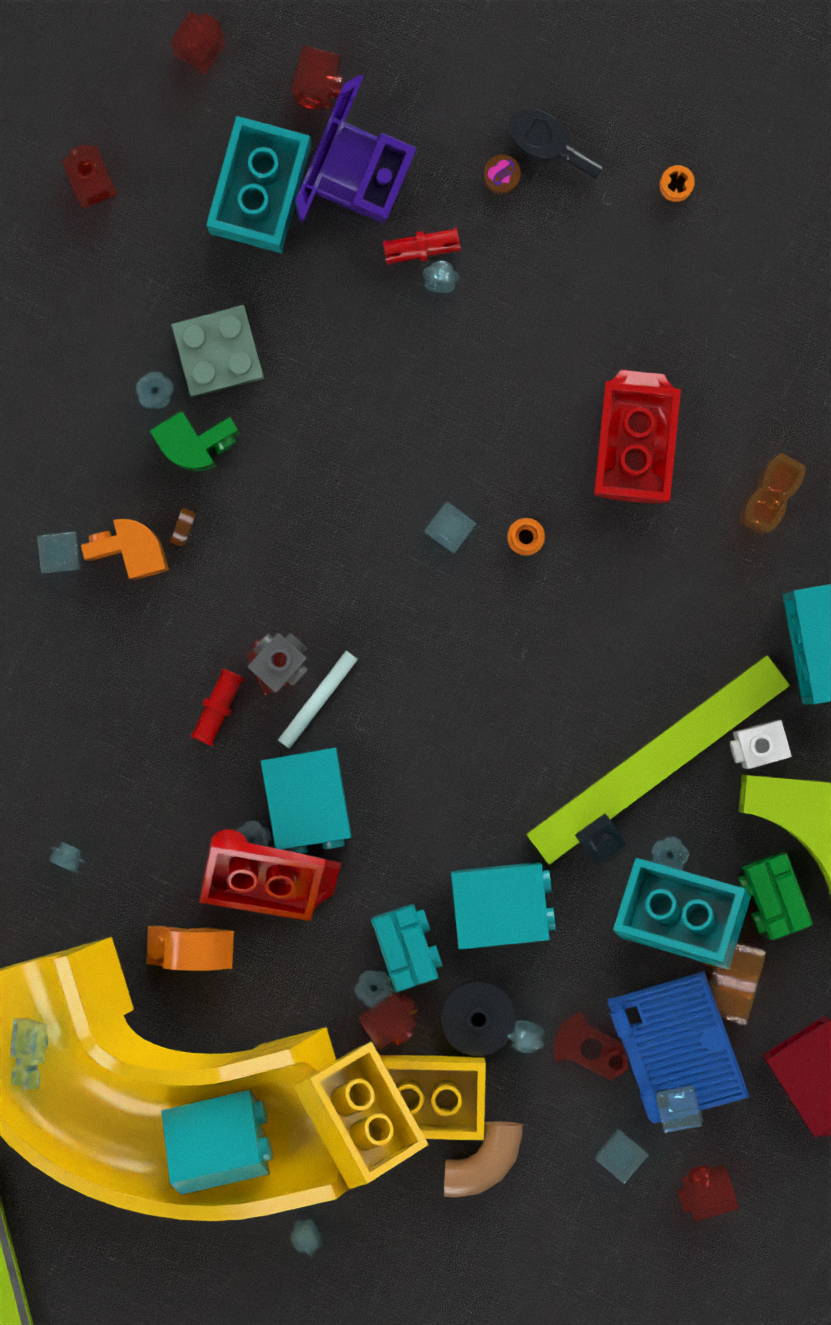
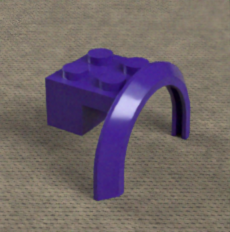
(355, 165)

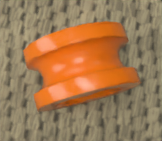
(677, 170)

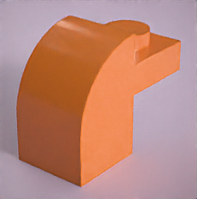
(136, 542)
(190, 948)

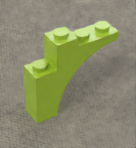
(797, 807)

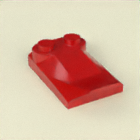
(637, 438)
(265, 878)

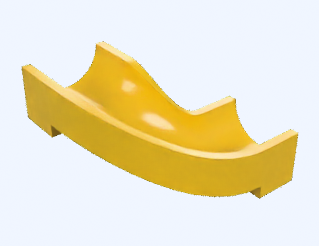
(105, 1086)

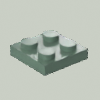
(217, 351)

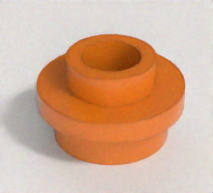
(532, 526)

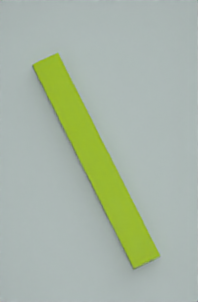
(659, 757)

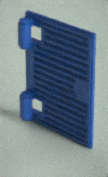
(678, 1043)

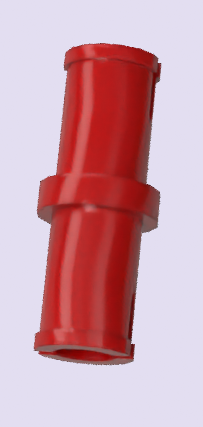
(421, 246)
(217, 707)

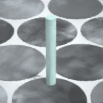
(317, 699)

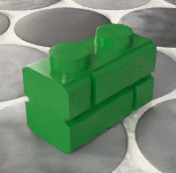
(775, 896)

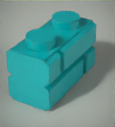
(405, 947)

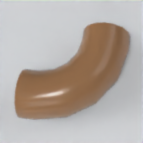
(488, 1164)

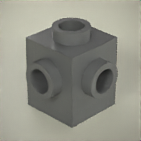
(265, 666)

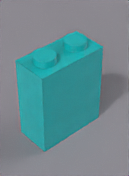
(306, 800)
(502, 905)
(216, 1142)

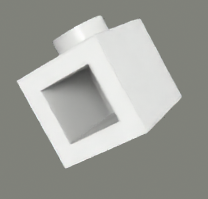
(760, 744)

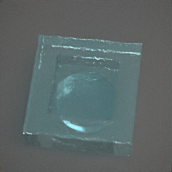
(450, 527)
(58, 552)
(679, 1109)
(621, 1156)

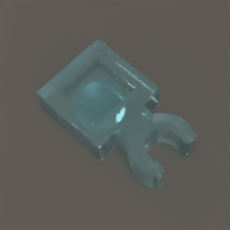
(28, 1048)

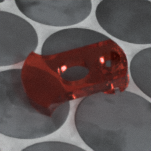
(569, 1041)

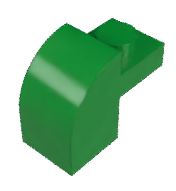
(186, 448)

